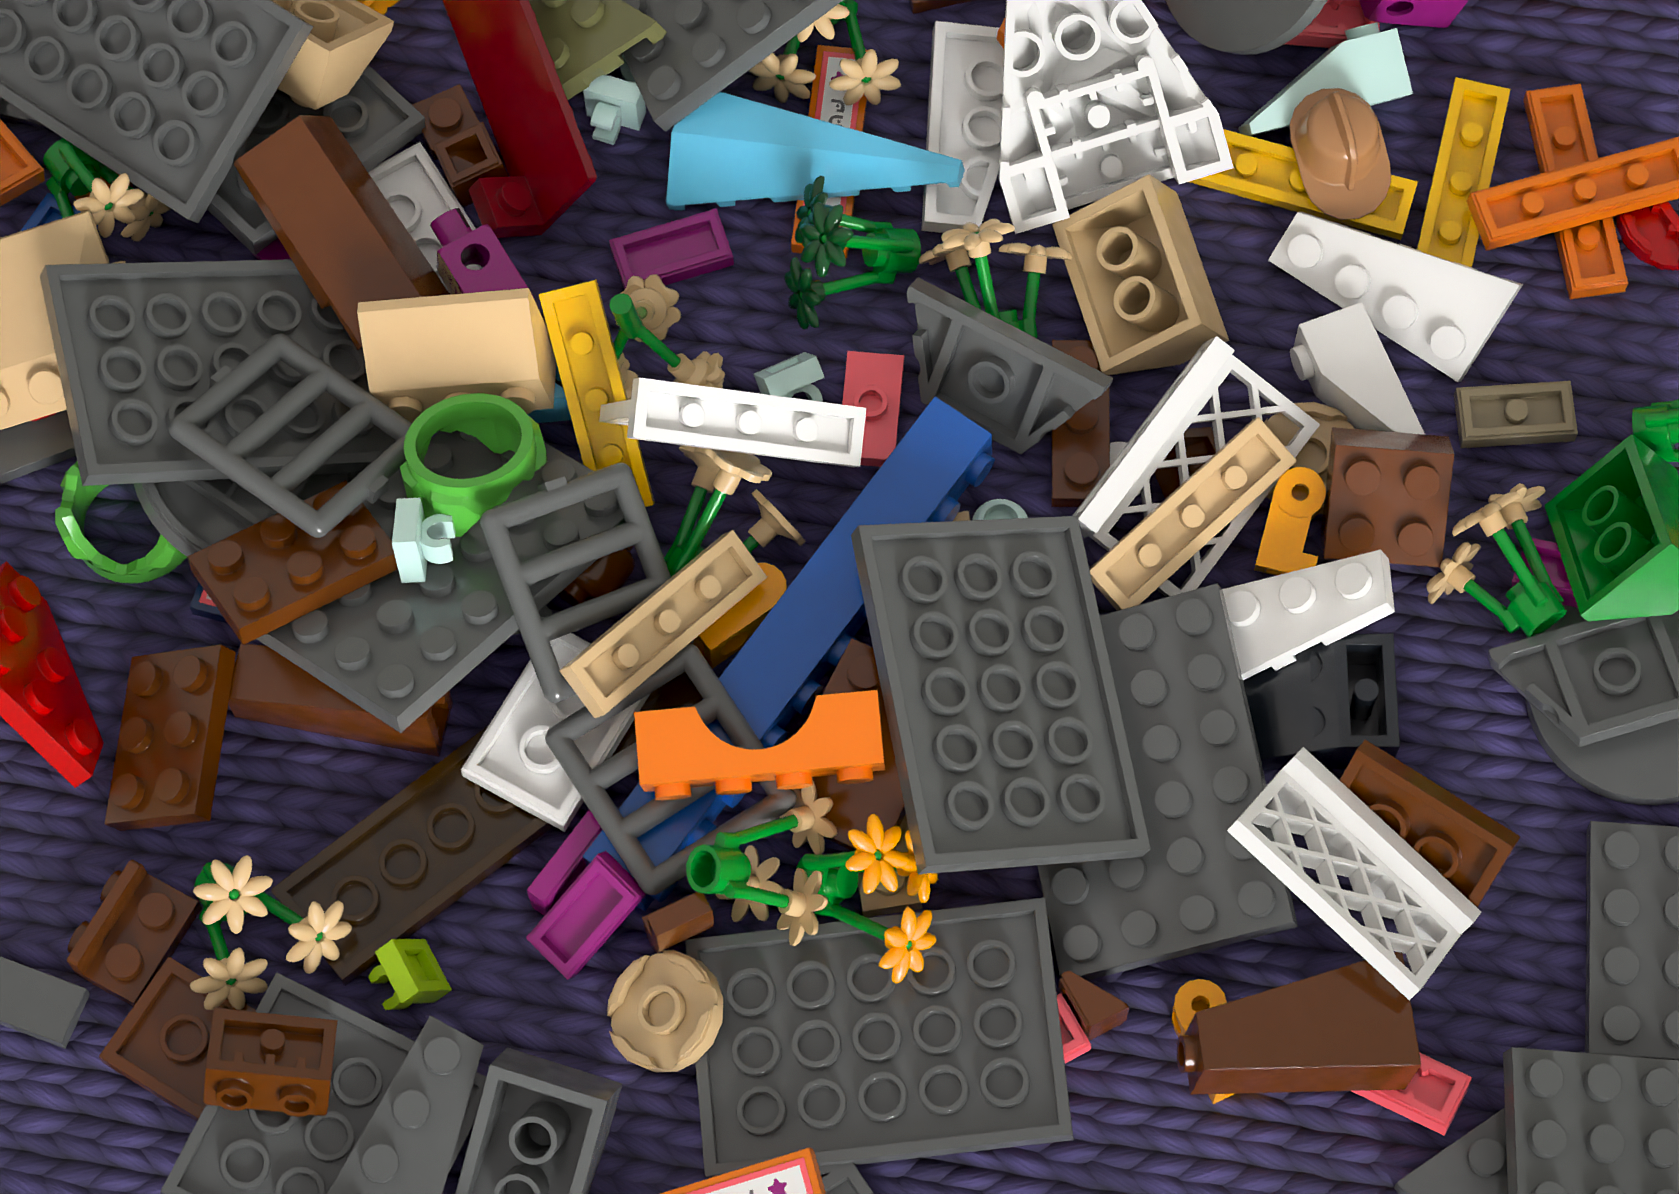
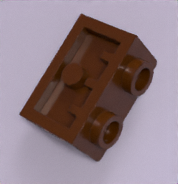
(131, 932)
(269, 1062)

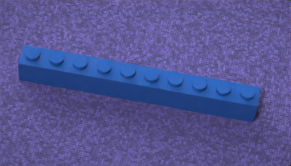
(823, 610)

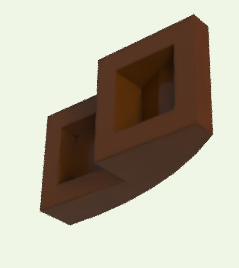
(678, 921)

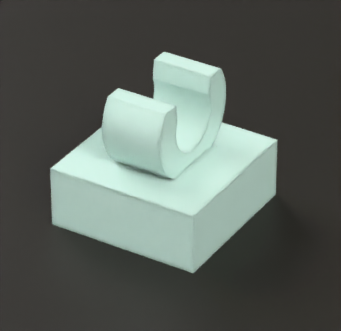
(613, 105)
(792, 377)
(416, 539)

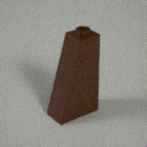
(283, 694)
(1305, 1036)

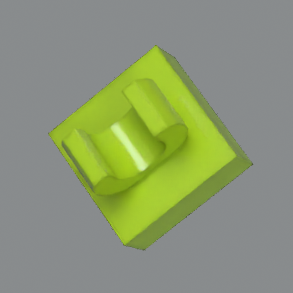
(411, 971)

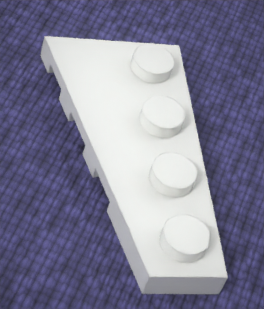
(964, 121)
(1411, 297)
(1305, 607)

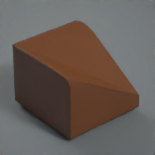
(467, 158)

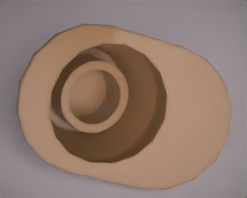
(1340, 153)

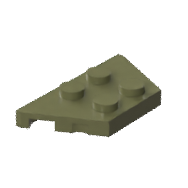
(590, 36)

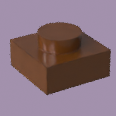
(445, 116)

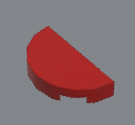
(1652, 235)

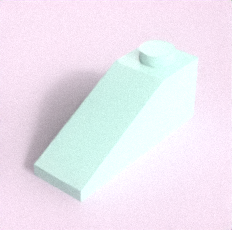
(1365, 64)

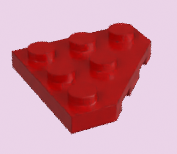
(40, 684)

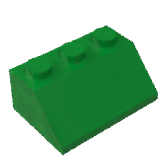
(1621, 534)

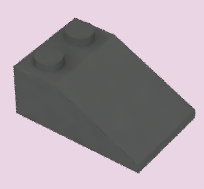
(538, 1128)

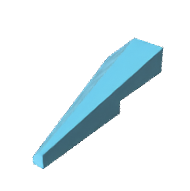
(758, 151)

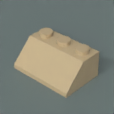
(335, 51)
(1139, 279)
(457, 346)

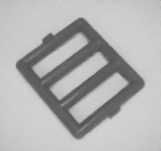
(276, 491)
(518, 575)
(593, 782)

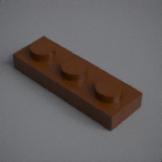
(1081, 443)

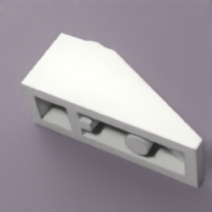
(1353, 371)

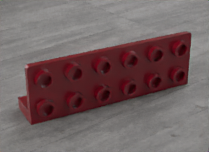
(527, 117)

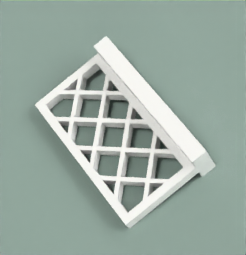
(740, 422)
(1166, 428)
(1382, 868)

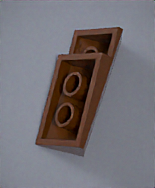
(334, 220)

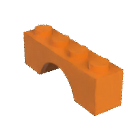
(836, 739)

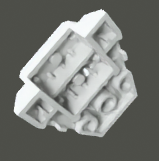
(1096, 106)

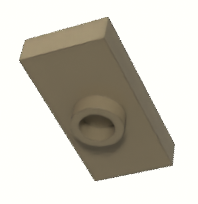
(1515, 414)

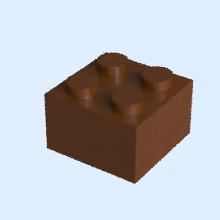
(1387, 495)

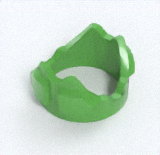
(500, 427)
(70, 523)

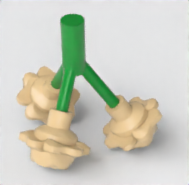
(645, 314)

